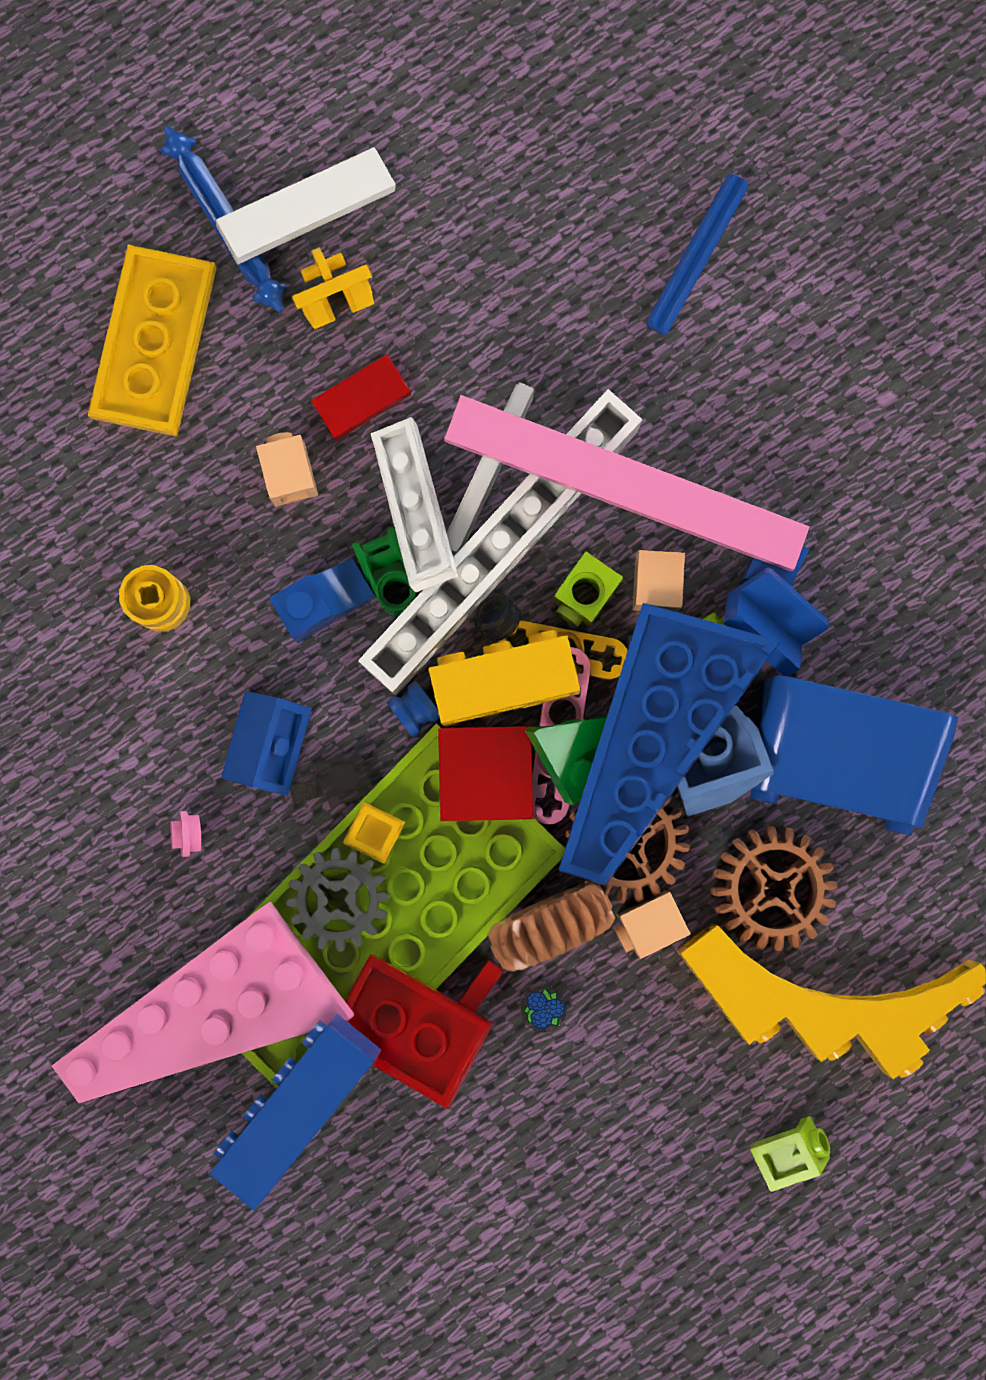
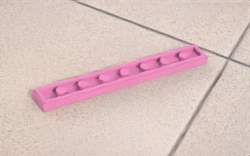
(626, 483)

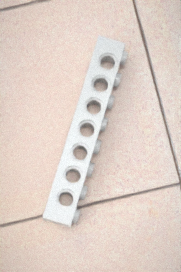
(490, 555)

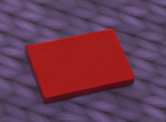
(420, 1031)

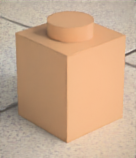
(286, 469)
(659, 579)
(651, 925)

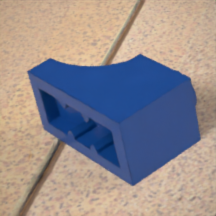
(321, 599)

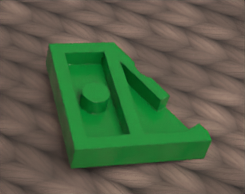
(568, 752)

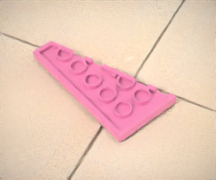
(228, 1000)

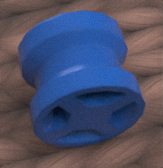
(414, 709)

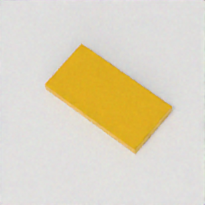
(152, 340)

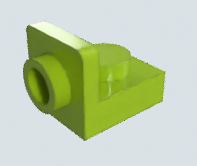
(792, 1155)

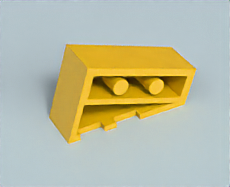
(504, 678)

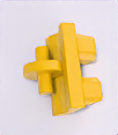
(352, 283)

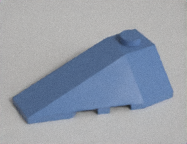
(726, 767)

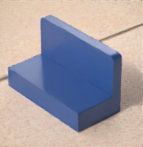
(776, 611)
(266, 743)

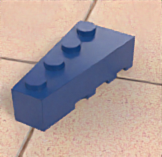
(295, 1112)

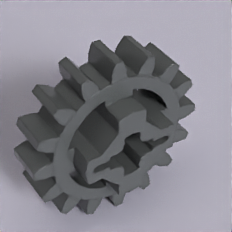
(325, 914)

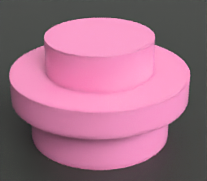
(186, 833)

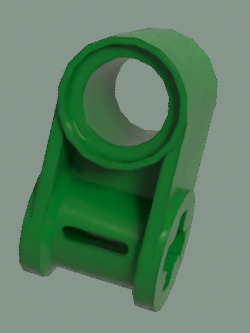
(384, 568)

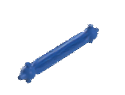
(215, 206)

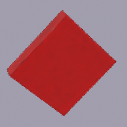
(485, 774)

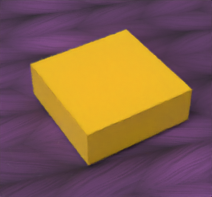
(374, 832)

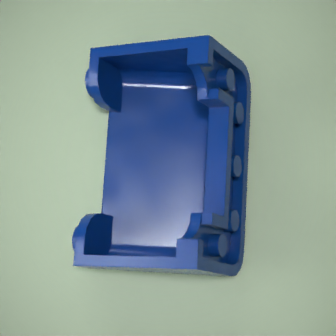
(852, 750)

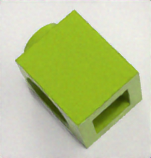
(586, 571)

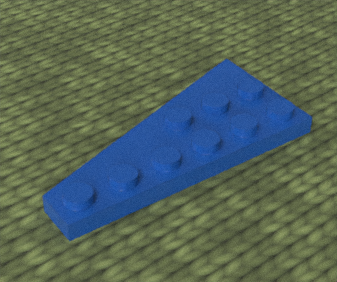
(666, 708)

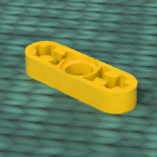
(599, 646)

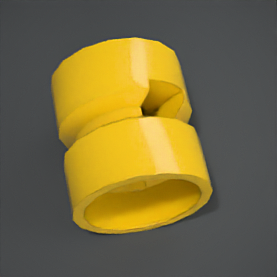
(154, 598)

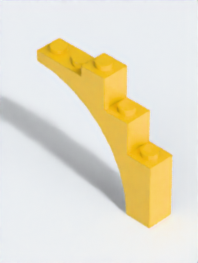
(826, 1022)

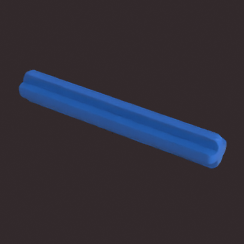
(697, 254)

